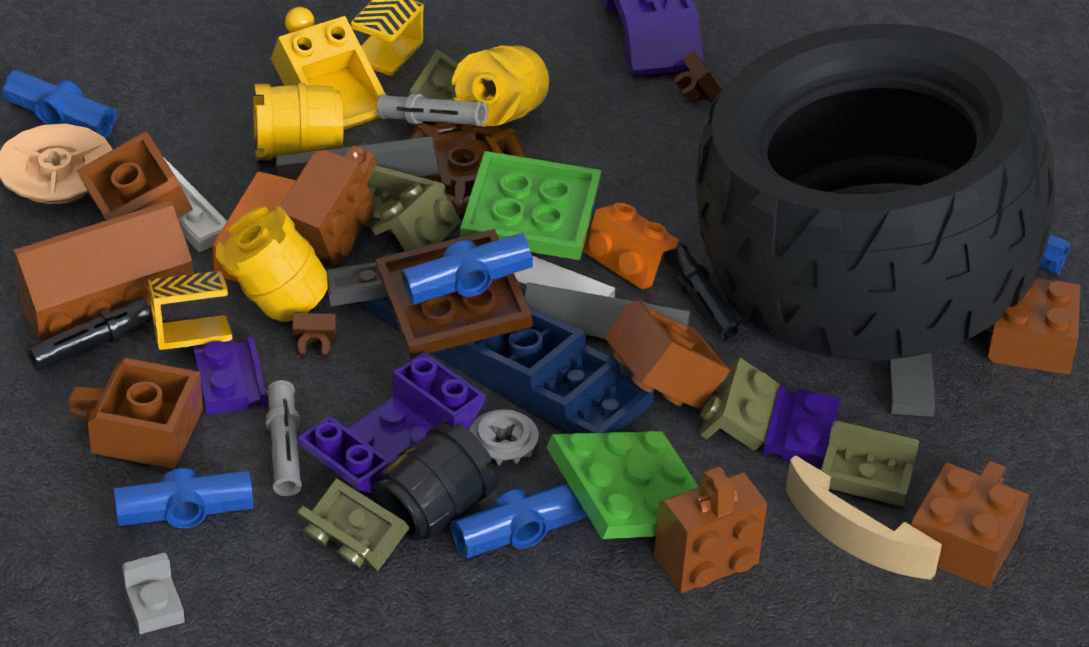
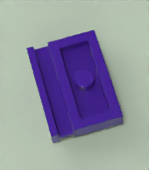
(230, 375)
(801, 426)

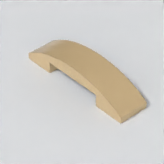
(898, 551)

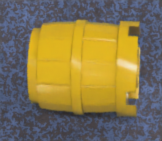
(506, 79)
(296, 119)
(273, 264)

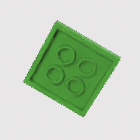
(535, 198)
(621, 478)

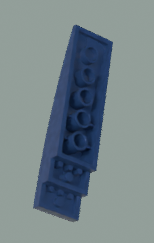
(546, 373)

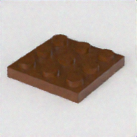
(451, 317)

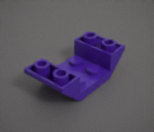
(658, 34)
(421, 398)

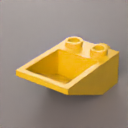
(328, 57)

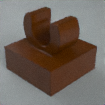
(697, 79)
(314, 328)

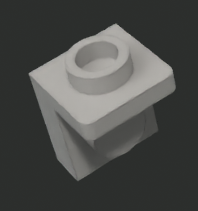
(152, 593)

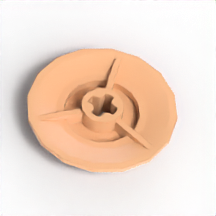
(45, 161)

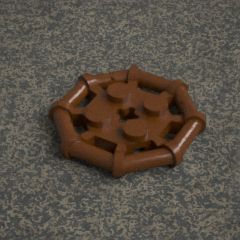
(458, 143)

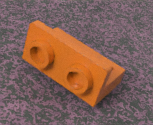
(628, 243)

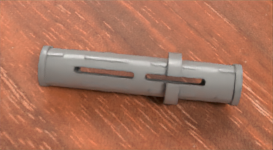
(396, 108)
(283, 425)

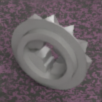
(503, 424)

